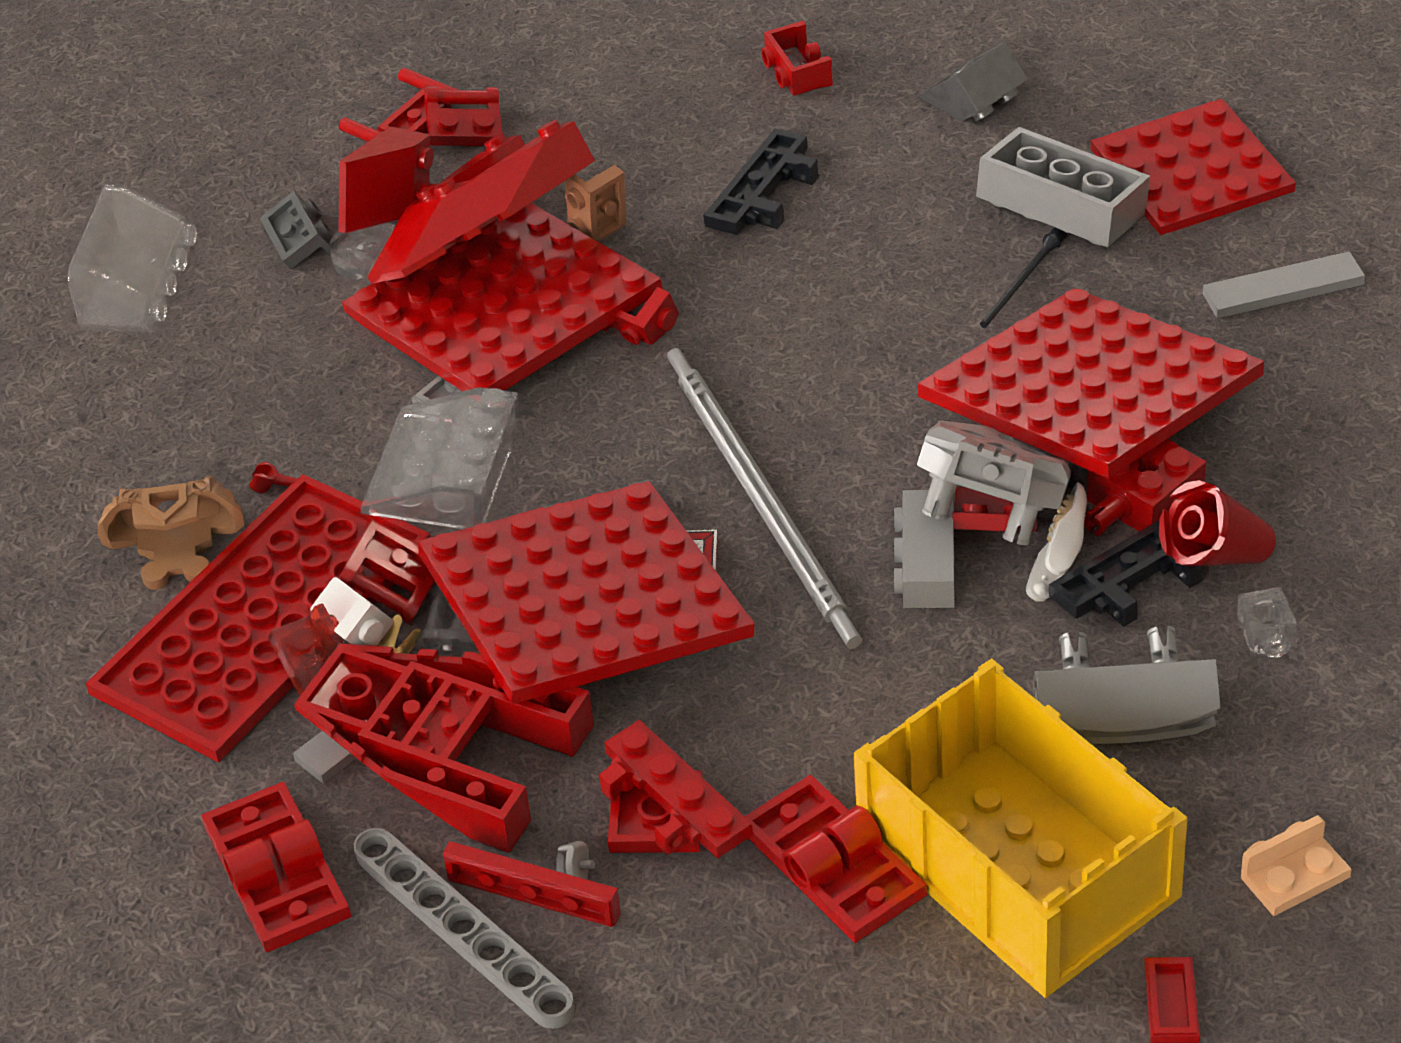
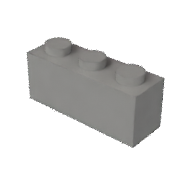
(925, 554)

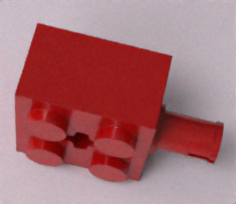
(1141, 488)

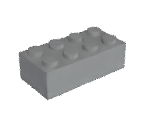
(1062, 186)

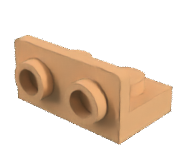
(1293, 866)

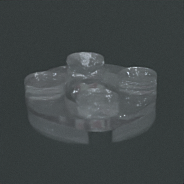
(347, 249)

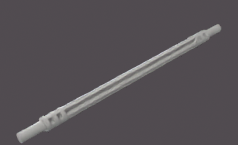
(765, 499)

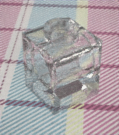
(1267, 623)

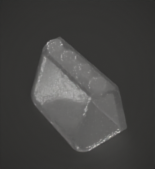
(128, 261)

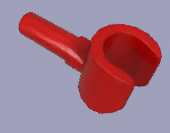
(266, 475)

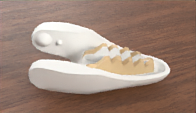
(1064, 544)

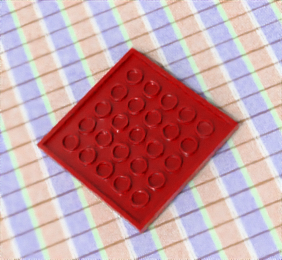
(504, 300)
(1091, 381)
(583, 591)

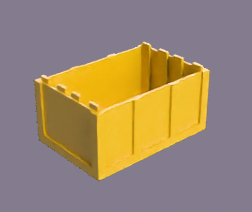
(1022, 827)

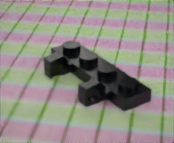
(747, 194)
(1106, 579)

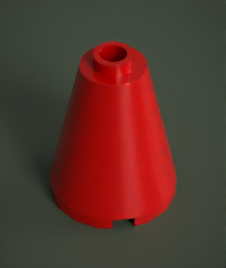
(1213, 529)

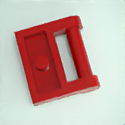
(462, 126)
(394, 560)

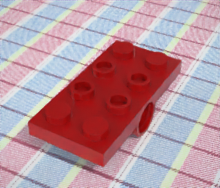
(835, 857)
(276, 866)

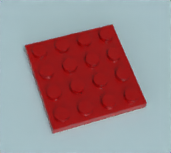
(1197, 164)

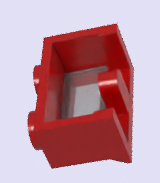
(795, 61)

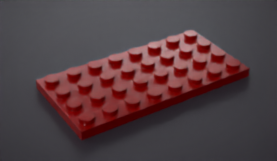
(206, 657)

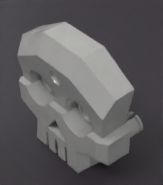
(993, 465)

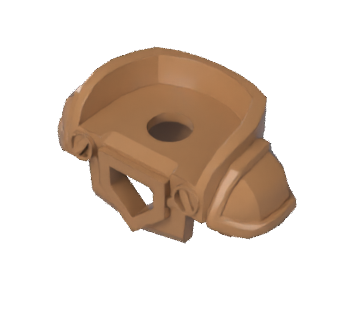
(170, 536)

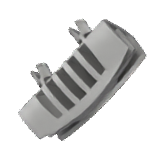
(1134, 699)

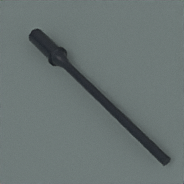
(1050, 242)

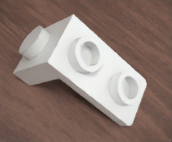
(358, 618)

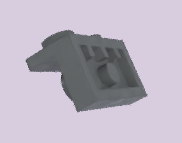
(296, 229)

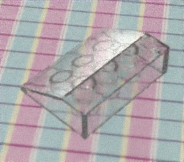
(445, 459)

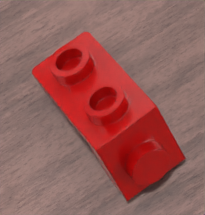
(651, 322)

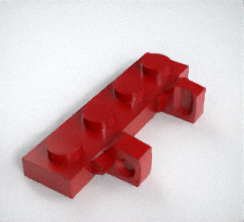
(694, 806)

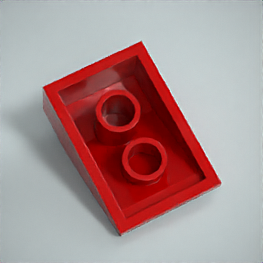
(383, 178)

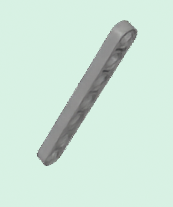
(469, 944)

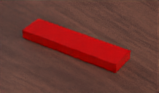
(532, 884)

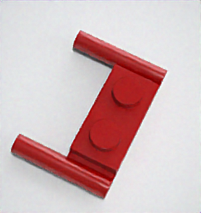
(408, 117)

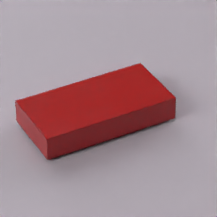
(1171, 1000)

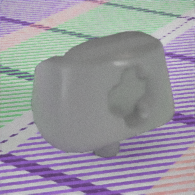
(574, 859)

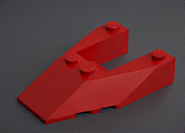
(479, 192)
(416, 716)

